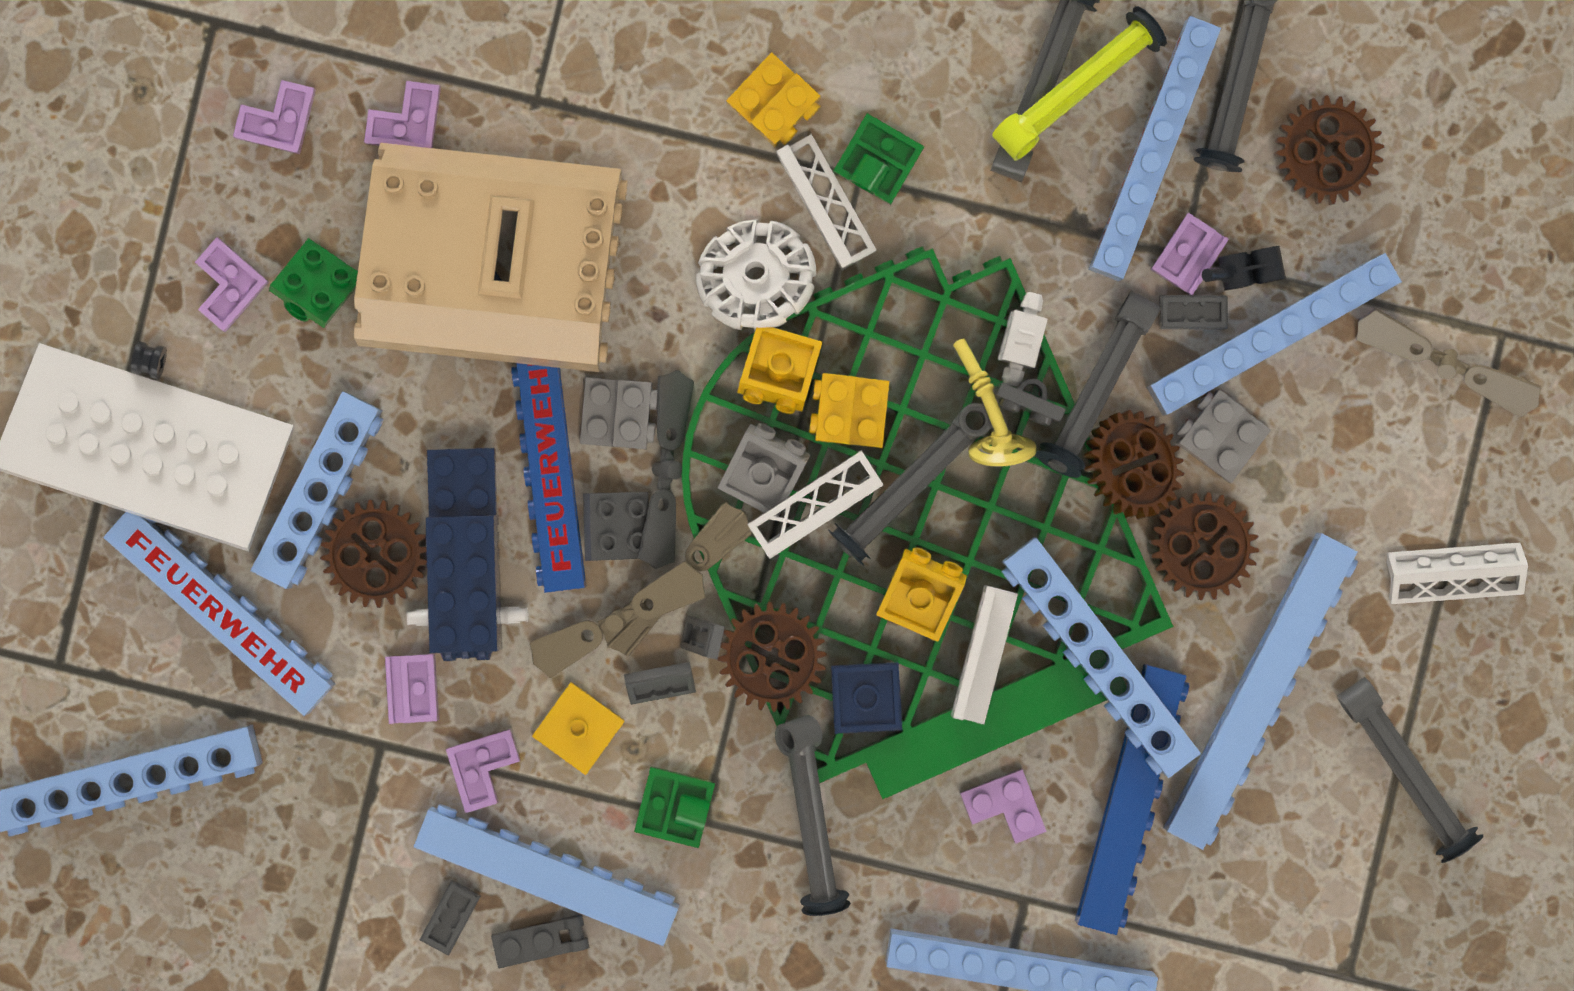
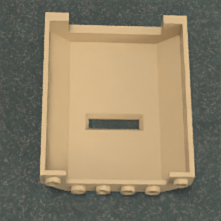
(435, 250)

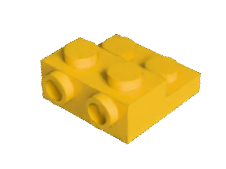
(775, 100)
(779, 369)
(850, 410)
(922, 593)

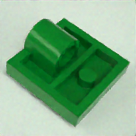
(878, 159)
(314, 284)
(674, 807)

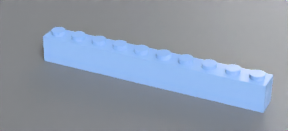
(1261, 690)

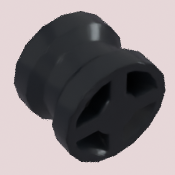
(148, 360)

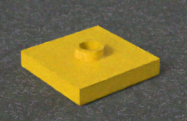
(578, 728)

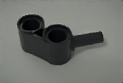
(1246, 269)

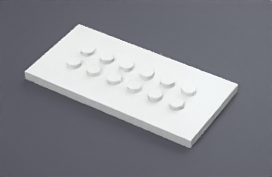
(143, 447)

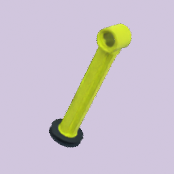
(1020, 132)

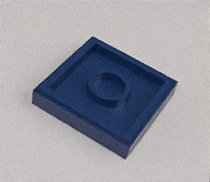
(866, 697)

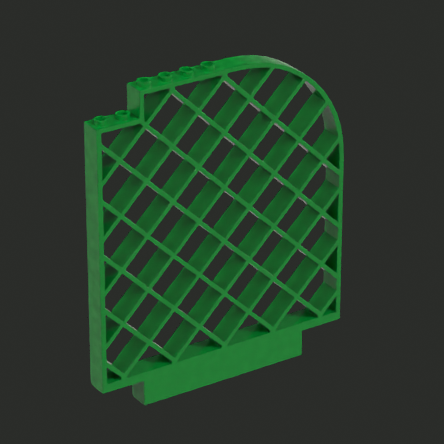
(1015, 707)

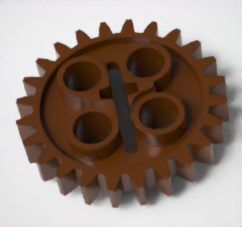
(1348, 127)
(1146, 493)
(1222, 569)
(356, 577)
(757, 683)

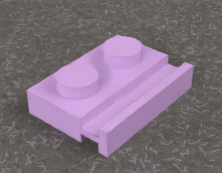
(1189, 253)
(411, 688)

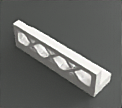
(816, 209)
(823, 514)
(1458, 567)
(984, 654)

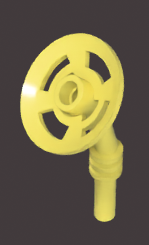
(1001, 439)

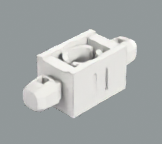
(1022, 339)

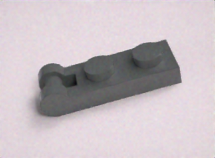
(538, 941)

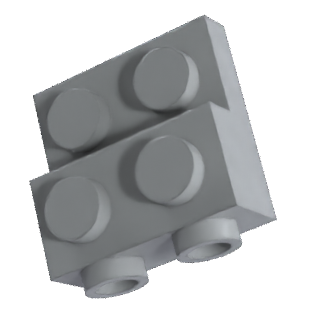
(618, 413)
(1222, 435)
(764, 468)

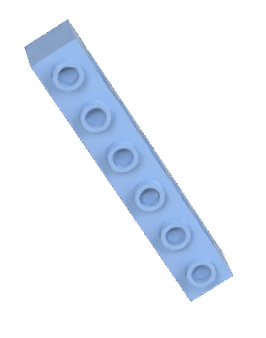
(270, 562)

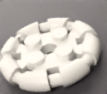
(758, 293)

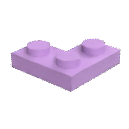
(414, 125)
(283, 127)
(237, 282)
(472, 765)
(1009, 796)

